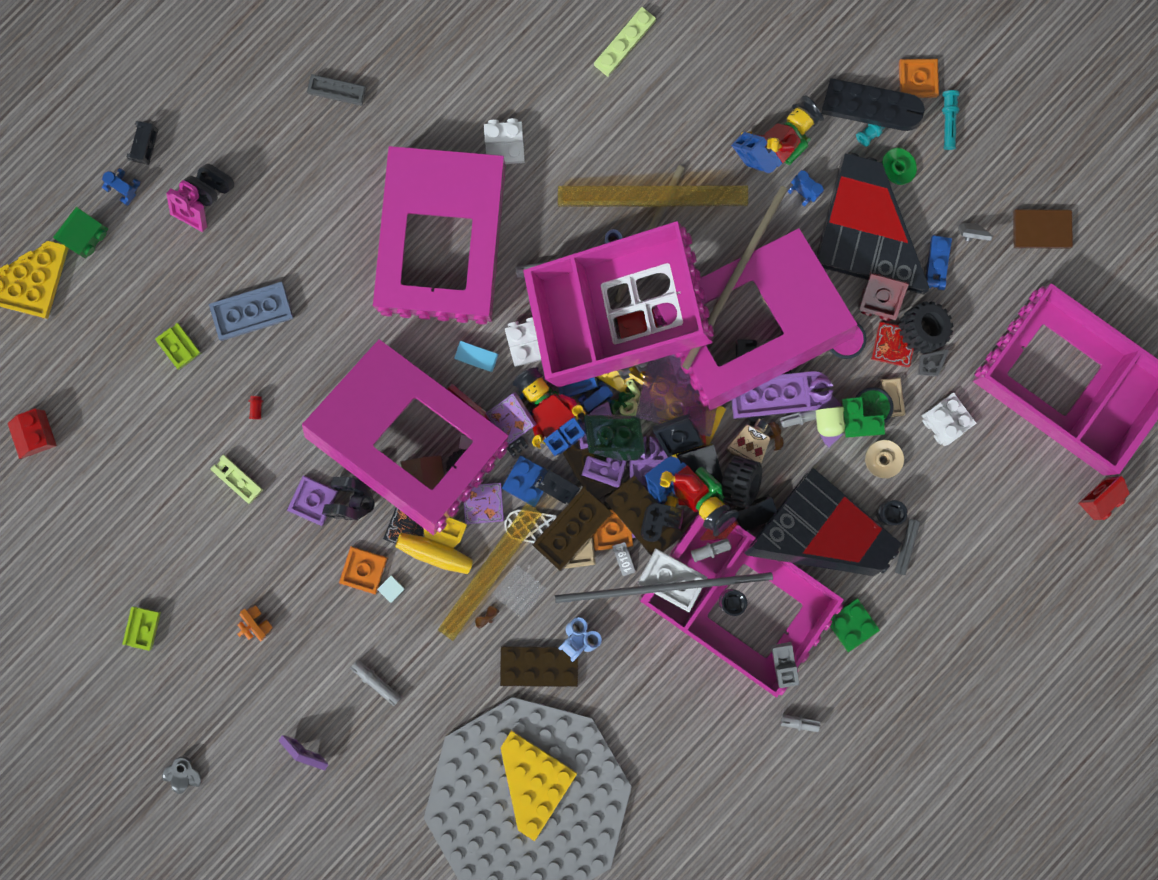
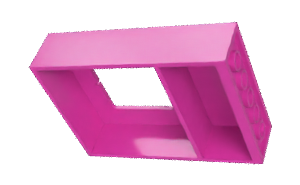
(446, 187)
(799, 299)
(368, 404)
(1116, 404)
(804, 631)

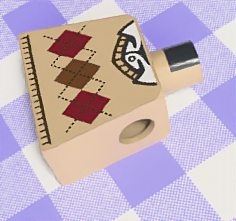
(750, 442)

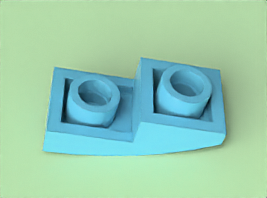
(476, 356)

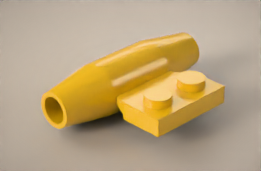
(438, 549)

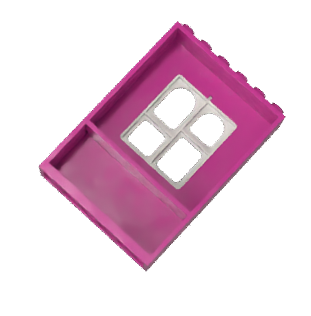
(575, 313)

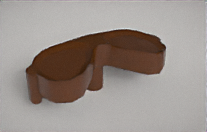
(490, 614)

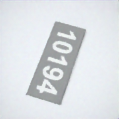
(624, 559)

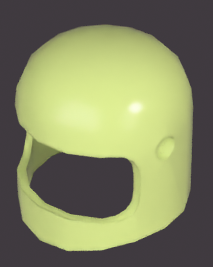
(830, 421)

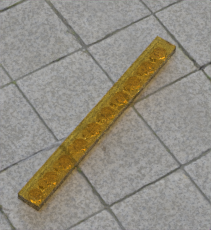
(651, 196)

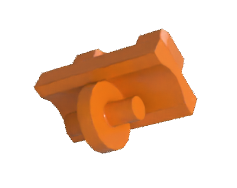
(249, 616)

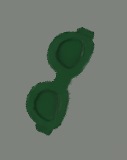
(623, 397)

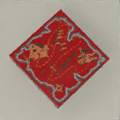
(890, 347)

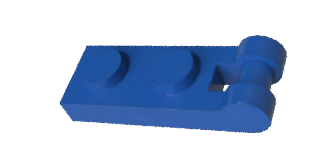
(938, 261)

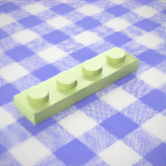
(625, 41)

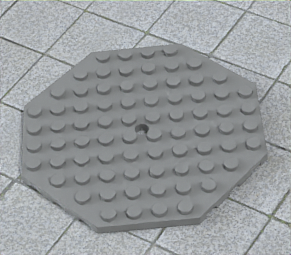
(474, 810)

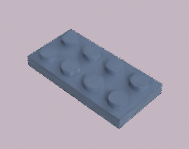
(251, 311)

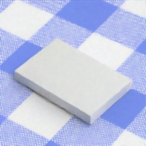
(665, 569)

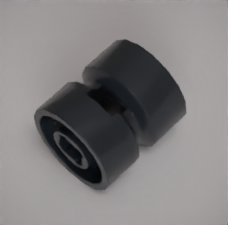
(891, 512)
(733, 602)

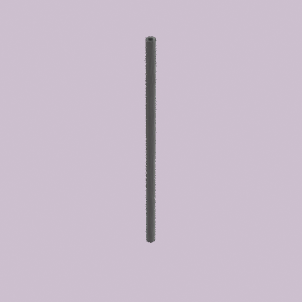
(663, 587)

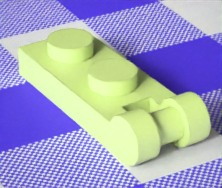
(237, 479)

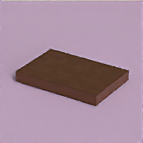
(1042, 229)

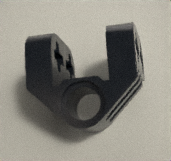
(207, 181)
(360, 503)
(668, 516)

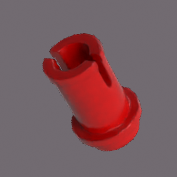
(255, 407)

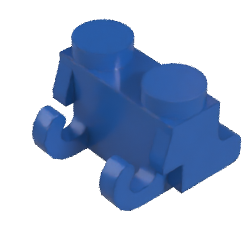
(115, 182)
(806, 187)
(597, 398)

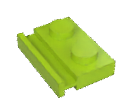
(178, 346)
(141, 628)

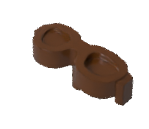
(779, 442)

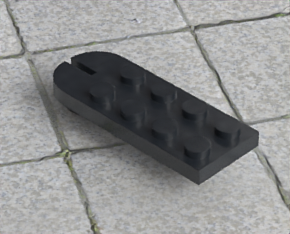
(873, 105)

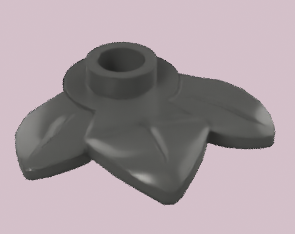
(180, 777)

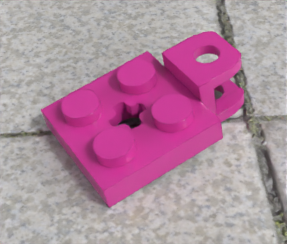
(185, 207)

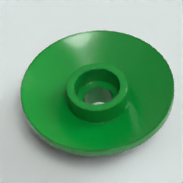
(905, 165)

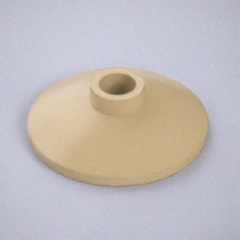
(893, 455)

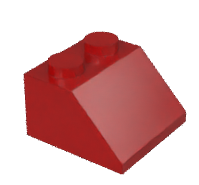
(31, 433)
(1105, 497)

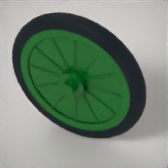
(876, 402)

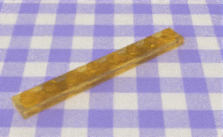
(489, 572)

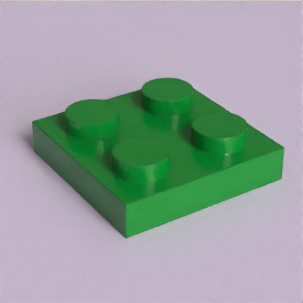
(853, 625)

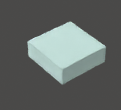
(391, 589)

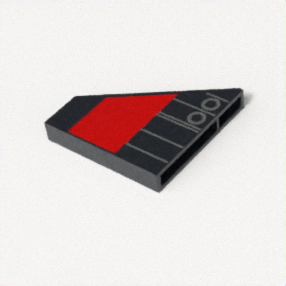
(867, 228)
(825, 530)

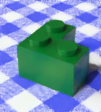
(857, 424)

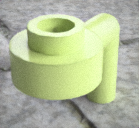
(631, 404)

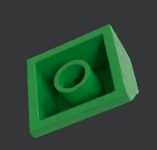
(81, 233)

